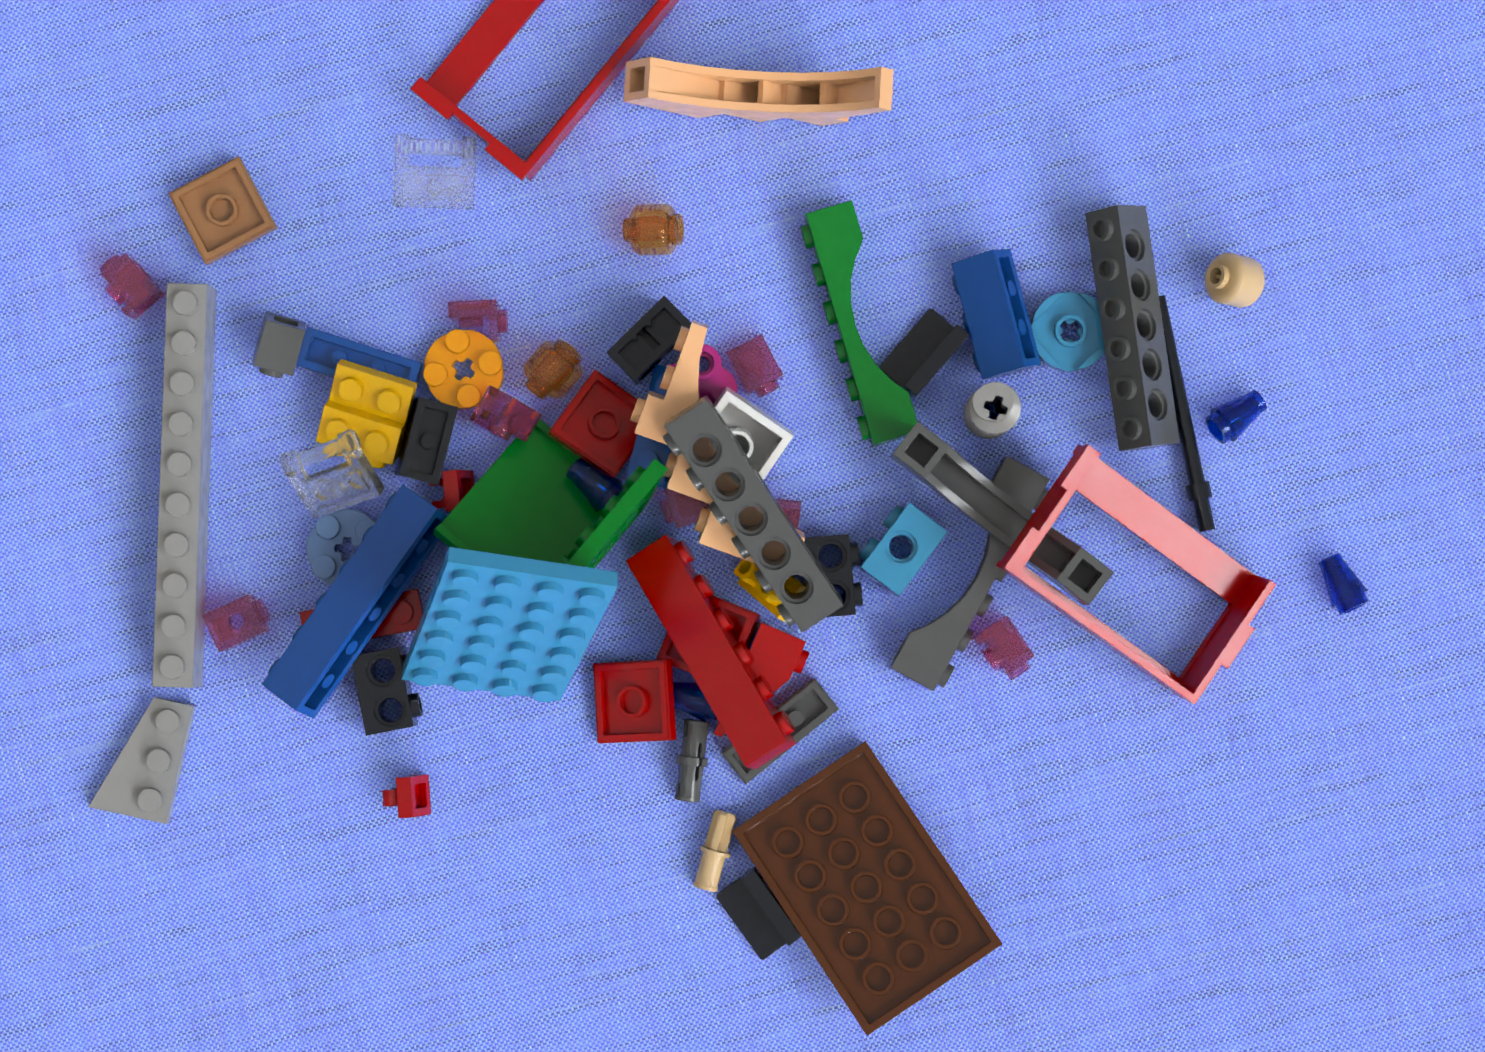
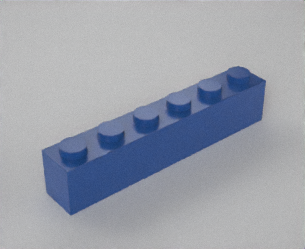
(355, 603)

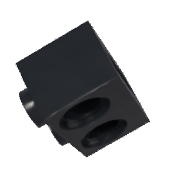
(648, 340)
(842, 574)
(374, 692)

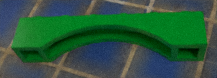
(883, 403)

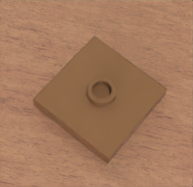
(223, 210)

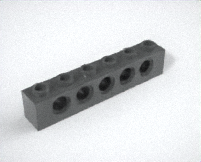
(1132, 327)
(819, 596)

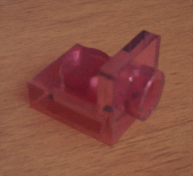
(472, 313)
(756, 367)

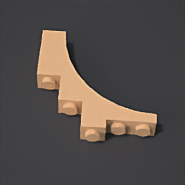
(757, 95)
(651, 416)

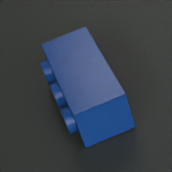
(995, 313)

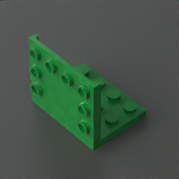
(537, 513)

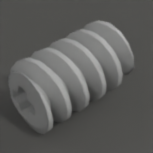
(1006, 404)

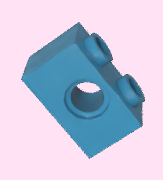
(923, 536)

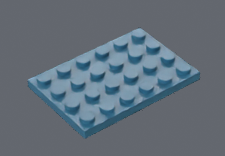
(507, 624)

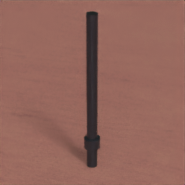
(1198, 489)

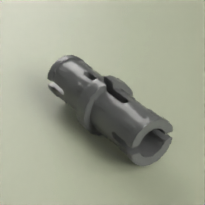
(692, 760)

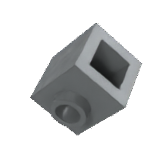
(278, 345)

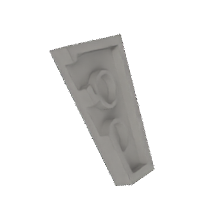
(150, 764)

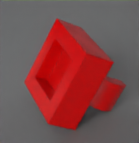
(455, 485)
(410, 796)

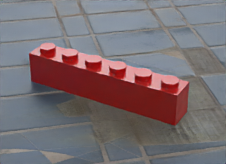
(711, 652)

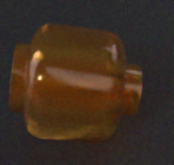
(653, 229)
(553, 369)

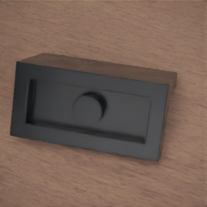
(923, 352)
(426, 440)
(758, 914)

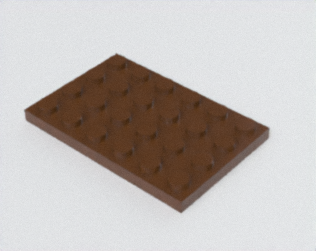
(866, 888)

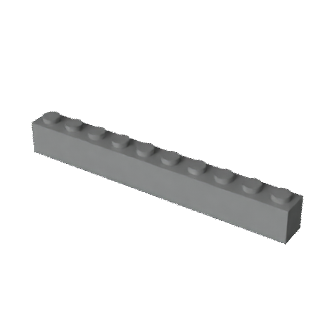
(184, 485)

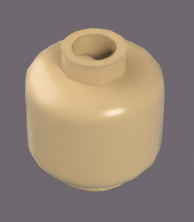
(1234, 280)

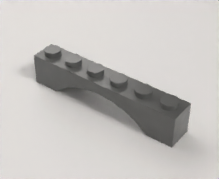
(998, 513)
(929, 649)

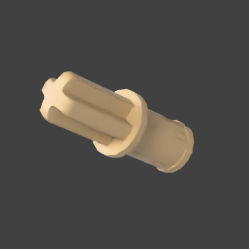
(715, 851)

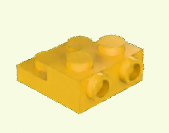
(372, 406)

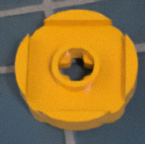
(456, 347)

